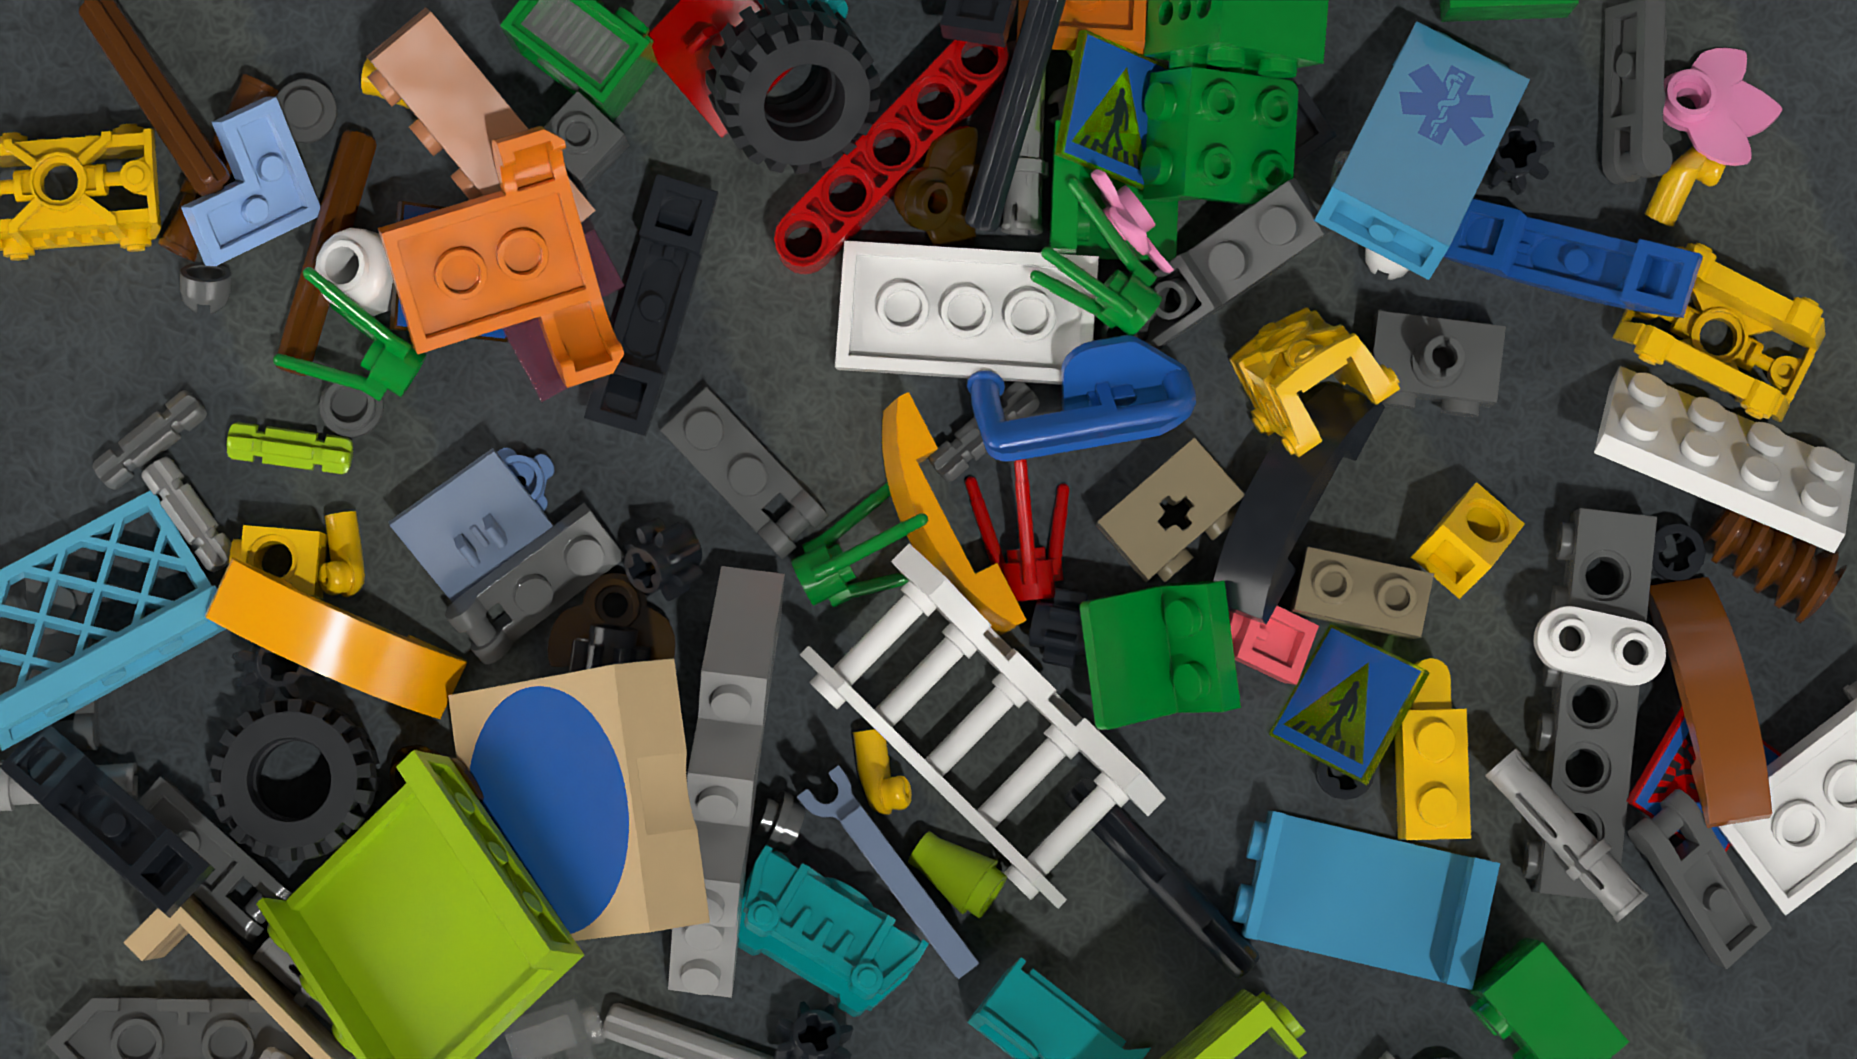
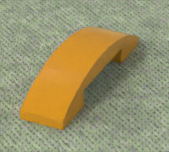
(904, 446)
(334, 641)

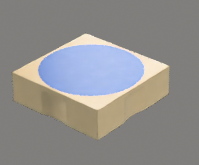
(591, 793)

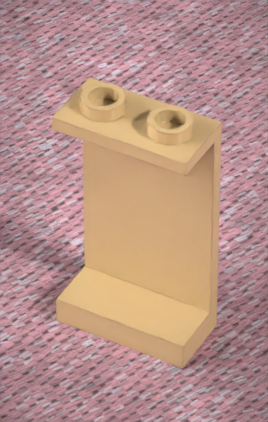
(161, 934)

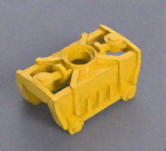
(79, 218)
(1748, 311)
(1296, 357)

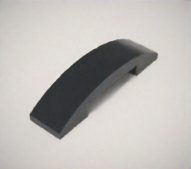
(654, 303)
(1283, 500)
(107, 819)

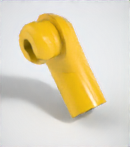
(1678, 182)
(873, 768)

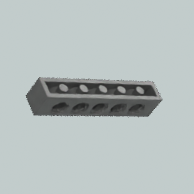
(1628, 547)

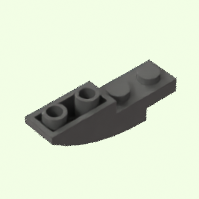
(1228, 264)

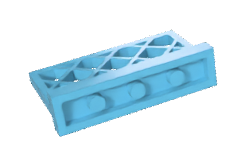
(118, 655)

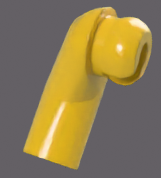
(346, 570)

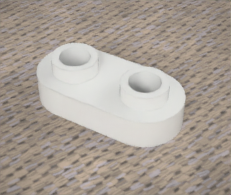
(1600, 646)

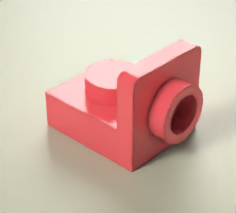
(1274, 647)

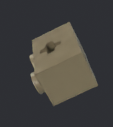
(1188, 477)

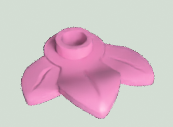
(1724, 104)
(1129, 218)

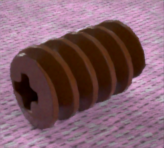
(1777, 561)

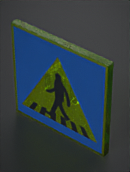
(1105, 109)
(1349, 704)

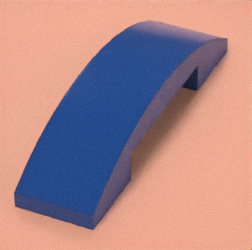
(1575, 261)

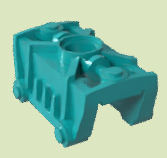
(825, 933)

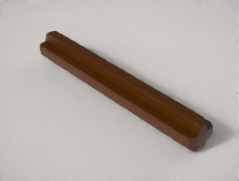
(155, 95)
(335, 214)

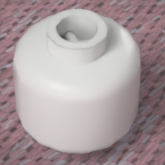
(358, 267)

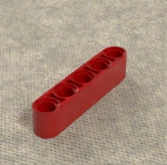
(880, 180)

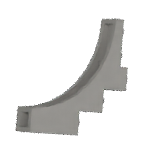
(726, 769)

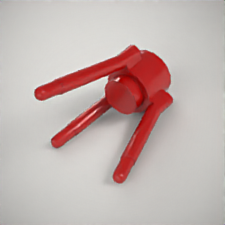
(1027, 568)

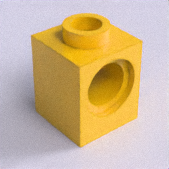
(1468, 540)
(306, 547)

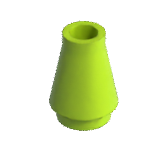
(961, 875)

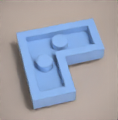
(268, 190)

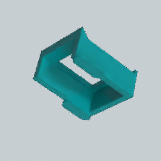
(1039, 1021)

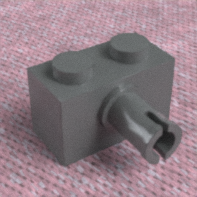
(1439, 361)

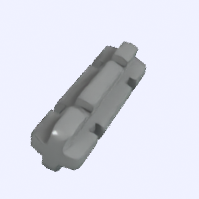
(188, 513)

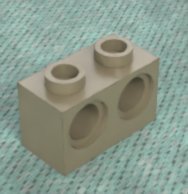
(1361, 593)

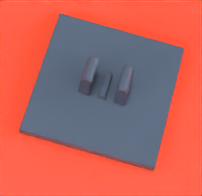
(471, 524)

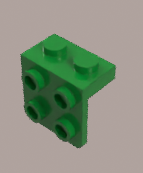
(1218, 136)

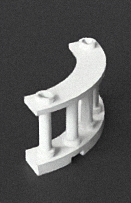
(1014, 686)

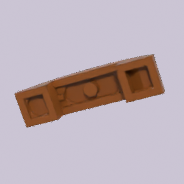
(1715, 701)

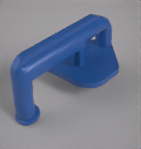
(1109, 396)

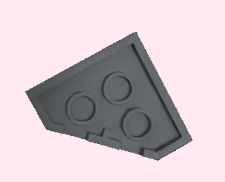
(171, 1030)

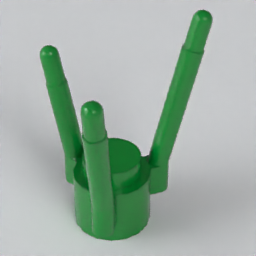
(1122, 298)
(389, 359)
(826, 570)

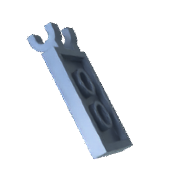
(893, 873)

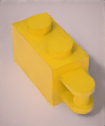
(1433, 763)

